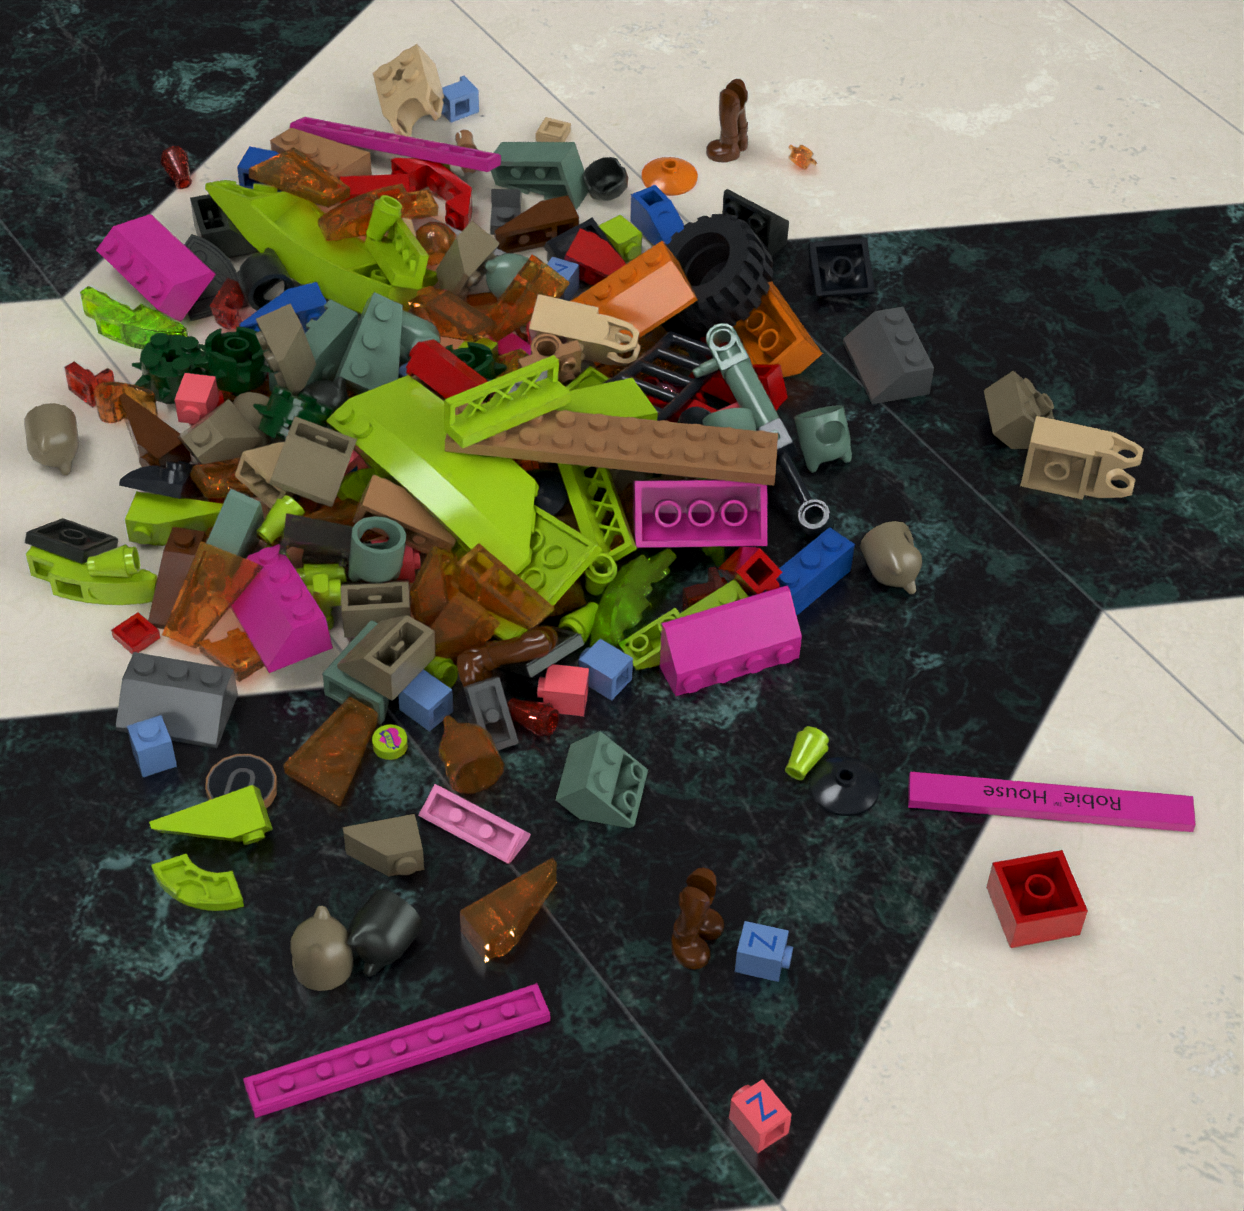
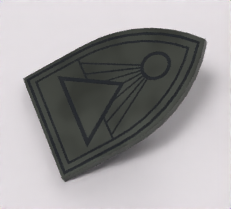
(220, 265)

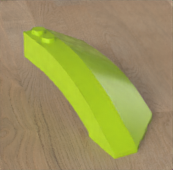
(291, 228)
(468, 494)

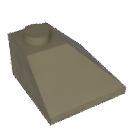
(220, 435)

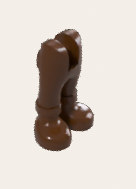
(732, 122)
(479, 662)
(696, 920)

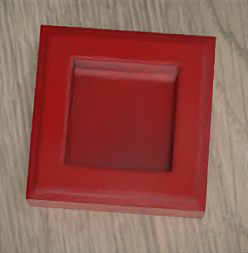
(135, 633)

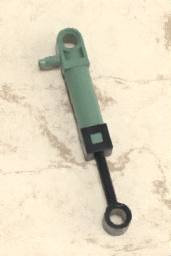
(749, 393)

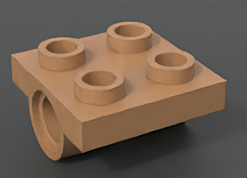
(568, 355)

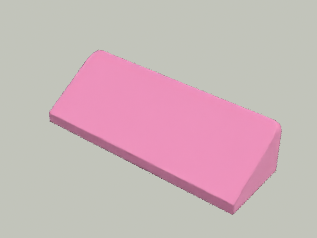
(473, 824)

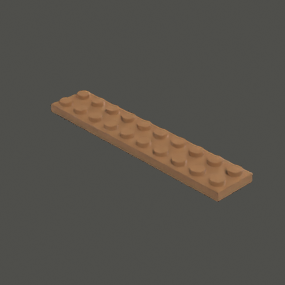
(635, 446)

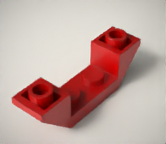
(440, 181)

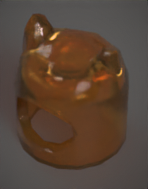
(471, 754)

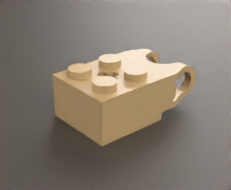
(409, 89)
(595, 332)
(1078, 460)

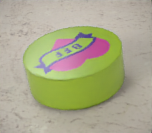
(390, 742)

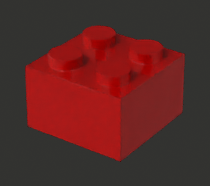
(1036, 898)

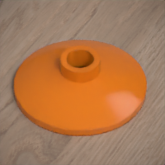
(670, 175)

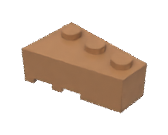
(329, 154)

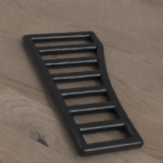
(661, 351)

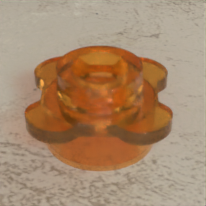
(801, 156)

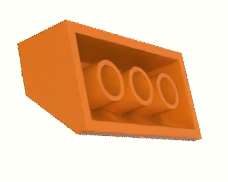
(643, 291)
(777, 336)

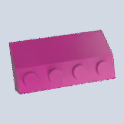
(157, 265)
(699, 513)
(280, 613)
(730, 641)

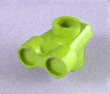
(327, 595)

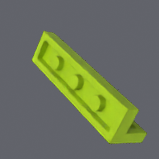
(400, 256)
(504, 408)
(589, 519)

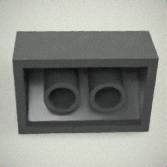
(889, 357)
(187, 694)

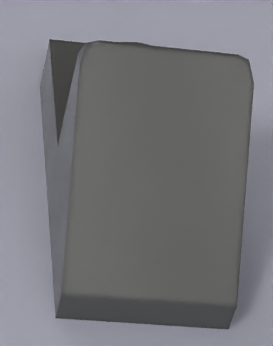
(505, 207)
(491, 711)

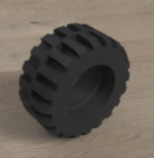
(737, 286)

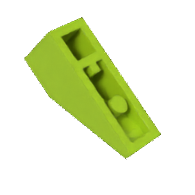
(154, 516)
(228, 817)

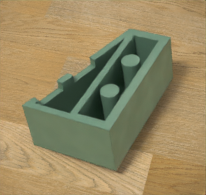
(542, 168)
(328, 341)
(374, 346)

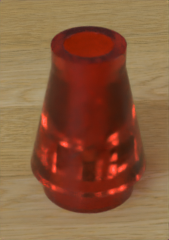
(176, 164)
(534, 716)

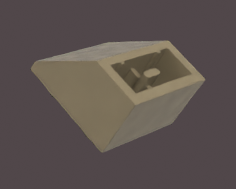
(465, 260)
(287, 348)
(1013, 409)
(313, 461)
(373, 602)
(391, 655)

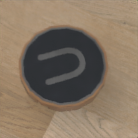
(240, 772)

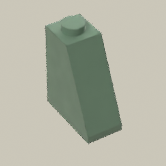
(237, 525)
(342, 686)

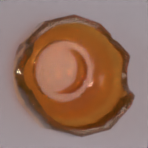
(436, 240)

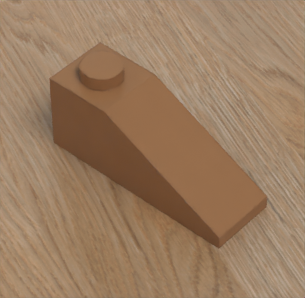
(392, 501)

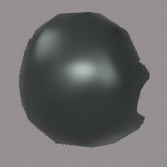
(606, 178)

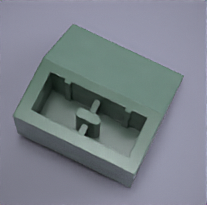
(602, 782)

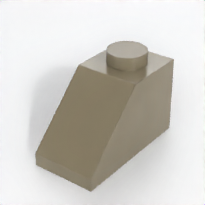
(387, 845)

